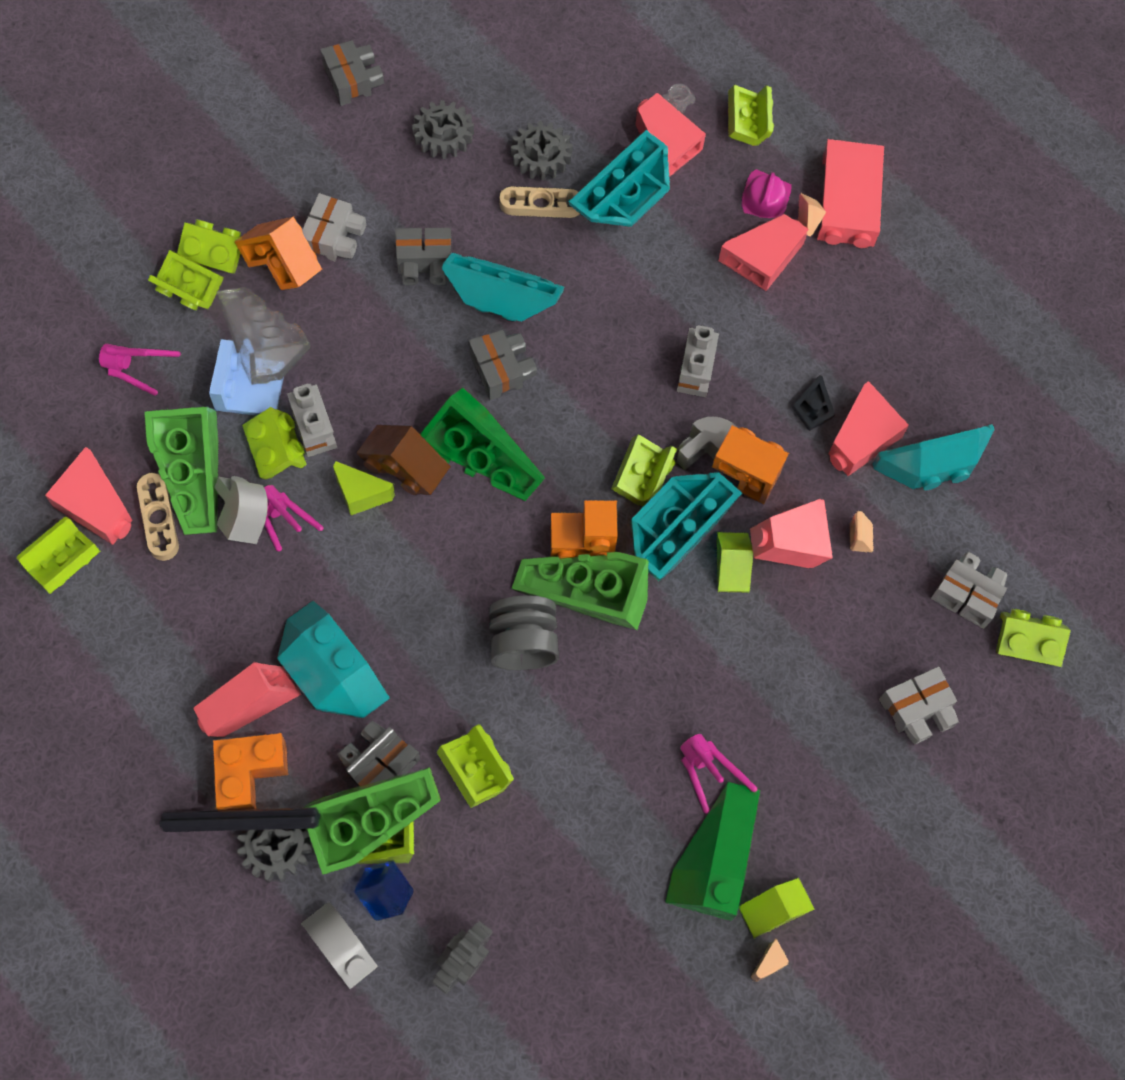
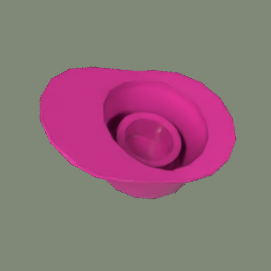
(765, 195)

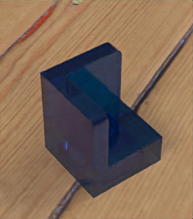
(384, 890)

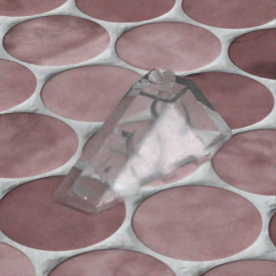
(261, 336)

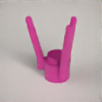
(119, 358)
(277, 506)
(700, 754)

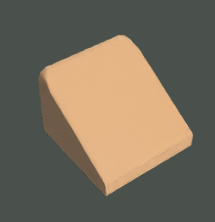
(810, 213)
(861, 533)
(771, 961)

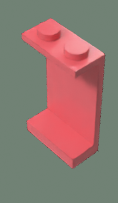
(852, 193)

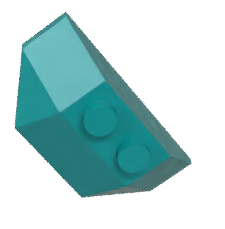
(627, 184)
(500, 288)
(935, 460)
(680, 519)
(328, 665)

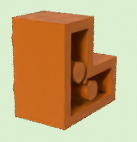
(283, 250)
(751, 462)
(586, 532)
(241, 762)

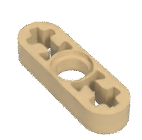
(549, 194)
(152, 506)

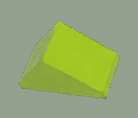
(361, 489)
(734, 562)
(398, 848)
(776, 907)

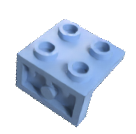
(232, 389)

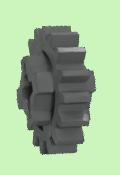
(444, 127)
(528, 155)
(260, 847)
(462, 957)

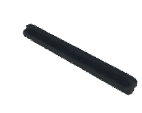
(240, 820)

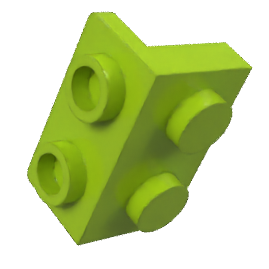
(750, 114)
(210, 246)
(188, 280)
(273, 442)
(643, 470)
(57, 555)
(1033, 638)
(476, 766)

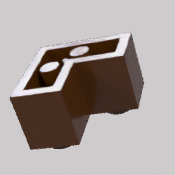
(406, 455)

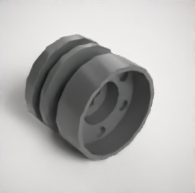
(525, 628)

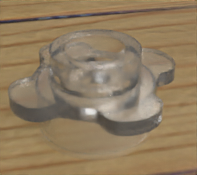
(682, 92)

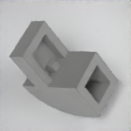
(705, 436)
(243, 509)
(339, 945)

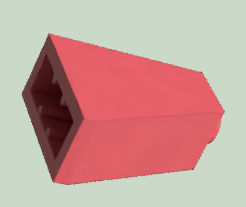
(671, 128)
(764, 250)
(866, 431)
(90, 499)
(794, 537)
(245, 699)

